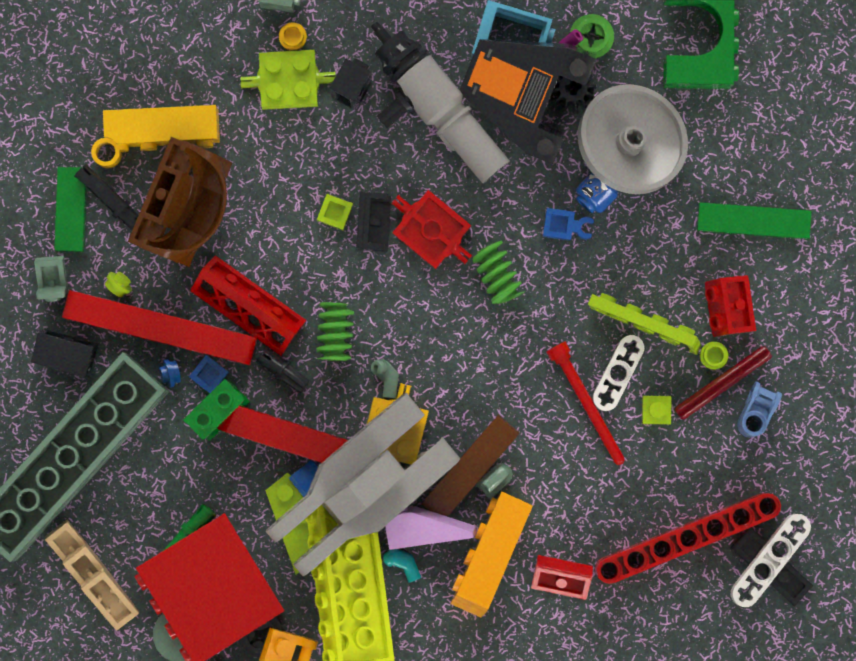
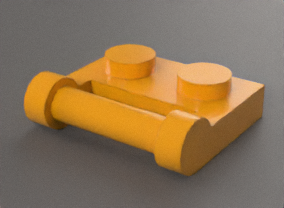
(281, 646)

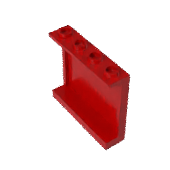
(208, 590)

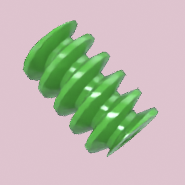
(497, 273)
(334, 331)

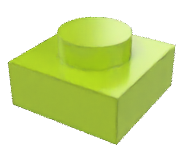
(335, 212)
(656, 410)

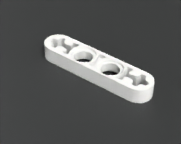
(767, 557)

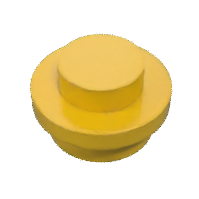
(292, 36)

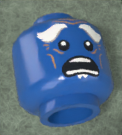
(595, 194)

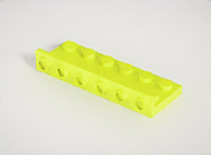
(350, 596)

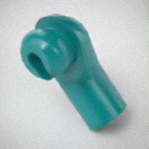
(403, 560)

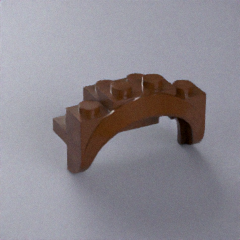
(182, 202)

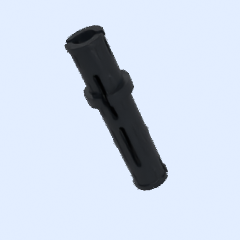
(120, 208)

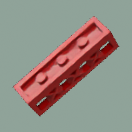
(250, 301)

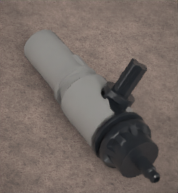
(436, 101)

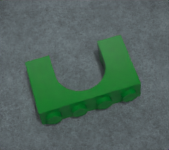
(711, 69)

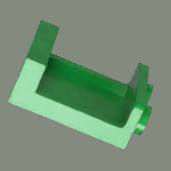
(215, 409)

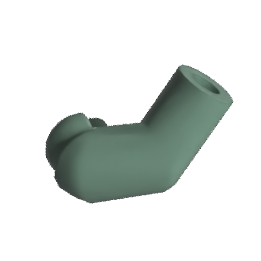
(387, 375)

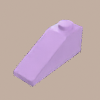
(422, 527)

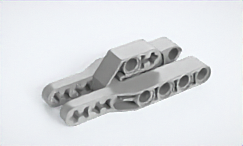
(374, 493)

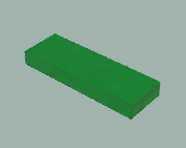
(70, 211)

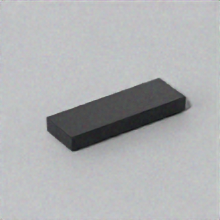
(788, 582)

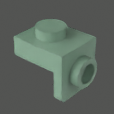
(51, 278)

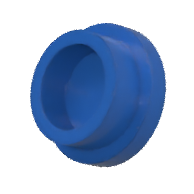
(170, 373)

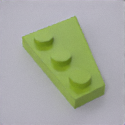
(282, 497)

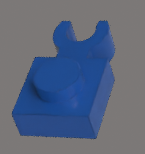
(561, 225)

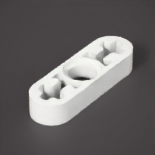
(601, 388)

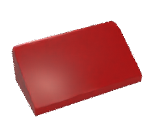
(562, 577)

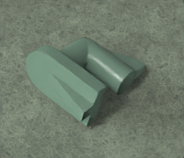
(495, 480)

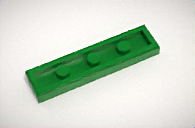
(753, 220)

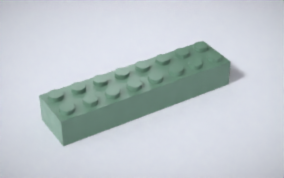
(74, 452)

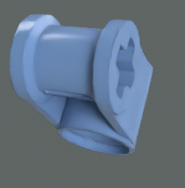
(760, 405)

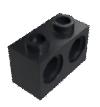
(351, 83)

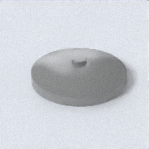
(632, 139)

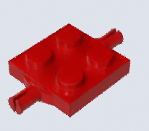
(431, 229)

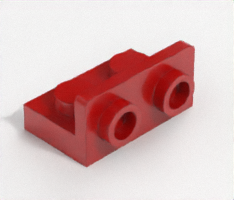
(730, 305)

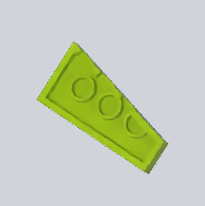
(607, 305)

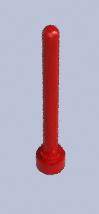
(561, 356)

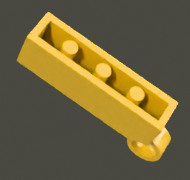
(155, 127)

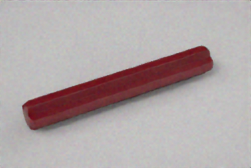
(723, 382)

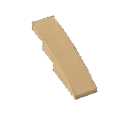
(91, 575)

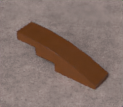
(471, 467)

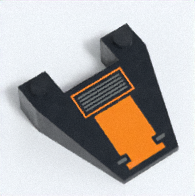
(513, 86)

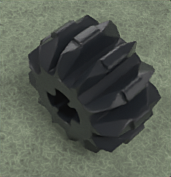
(582, 95)

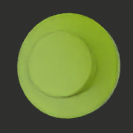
(118, 284)
(714, 355)

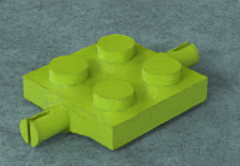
(288, 79)

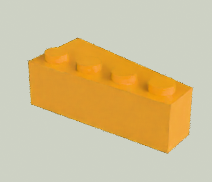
(491, 555)

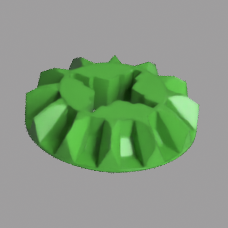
(602, 29)

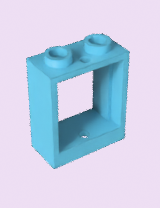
(496, 9)

